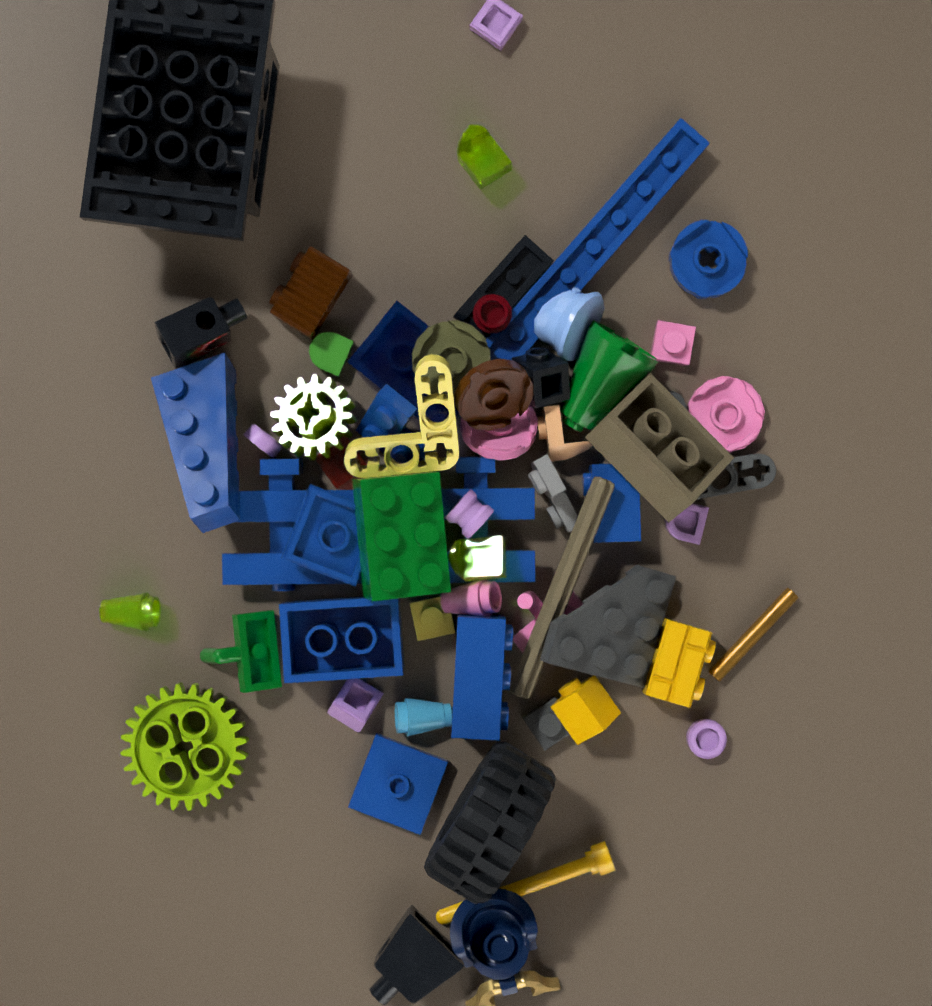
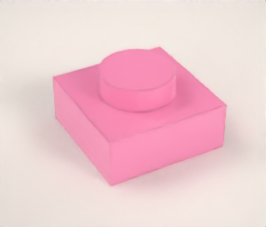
(673, 342)

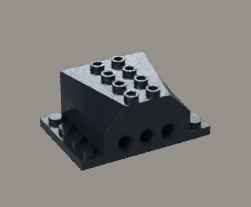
(182, 116)

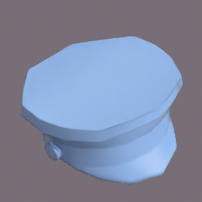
(565, 321)

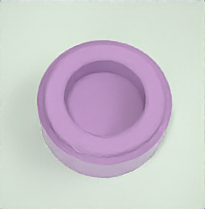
(263, 440)
(706, 738)

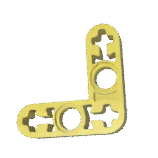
(430, 434)

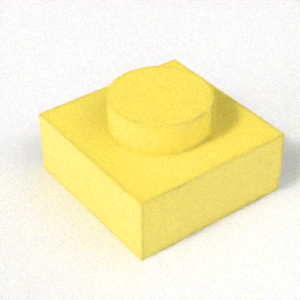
(430, 619)

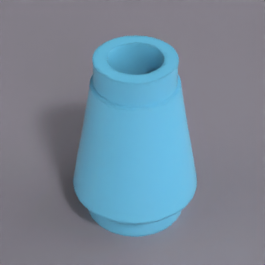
(421, 716)

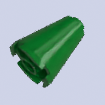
(603, 376)

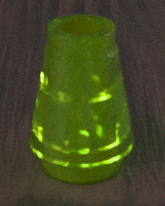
(132, 611)

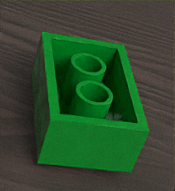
(401, 536)

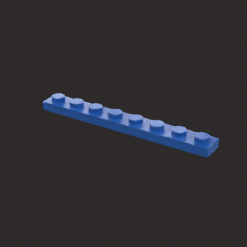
(602, 235)

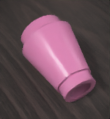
(473, 599)

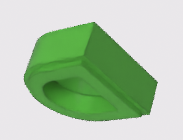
(330, 352)

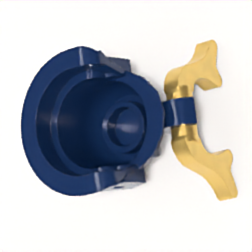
(497, 943)

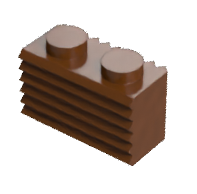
(310, 292)

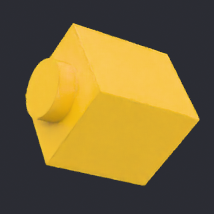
(585, 708)

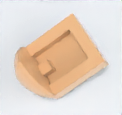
(551, 429)

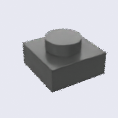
(545, 724)

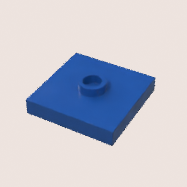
(325, 536)
(398, 783)

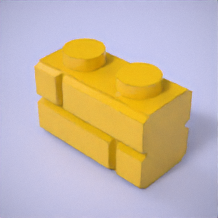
(678, 663)

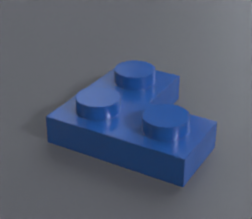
(389, 416)

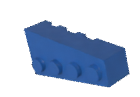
(201, 430)

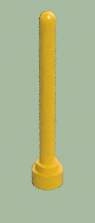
(595, 860)

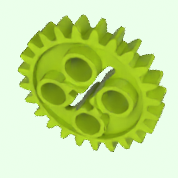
(151, 757)

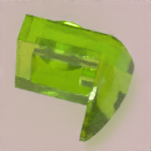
(481, 156)
(478, 558)

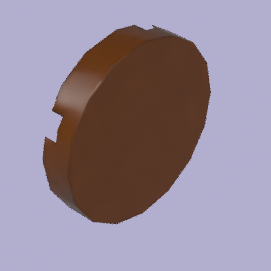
(493, 394)

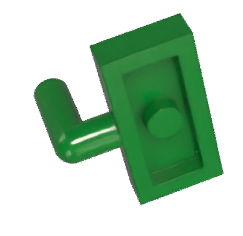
(253, 651)

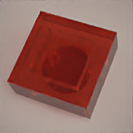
(334, 465)

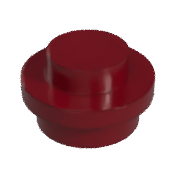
(492, 313)

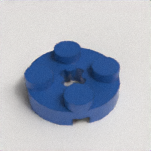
(730, 263)

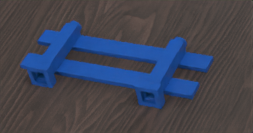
(282, 504)

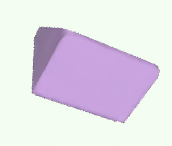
(355, 703)

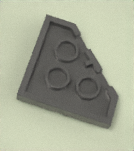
(613, 629)

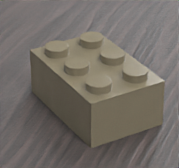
(660, 448)

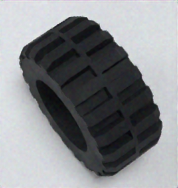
(490, 823)

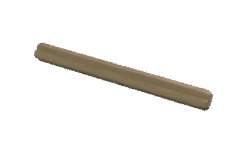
(562, 583)

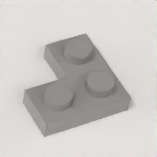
(547, 480)

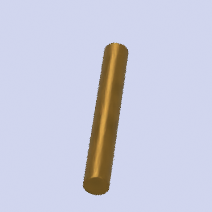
(753, 634)

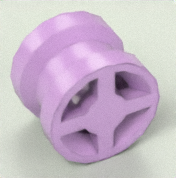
(469, 514)

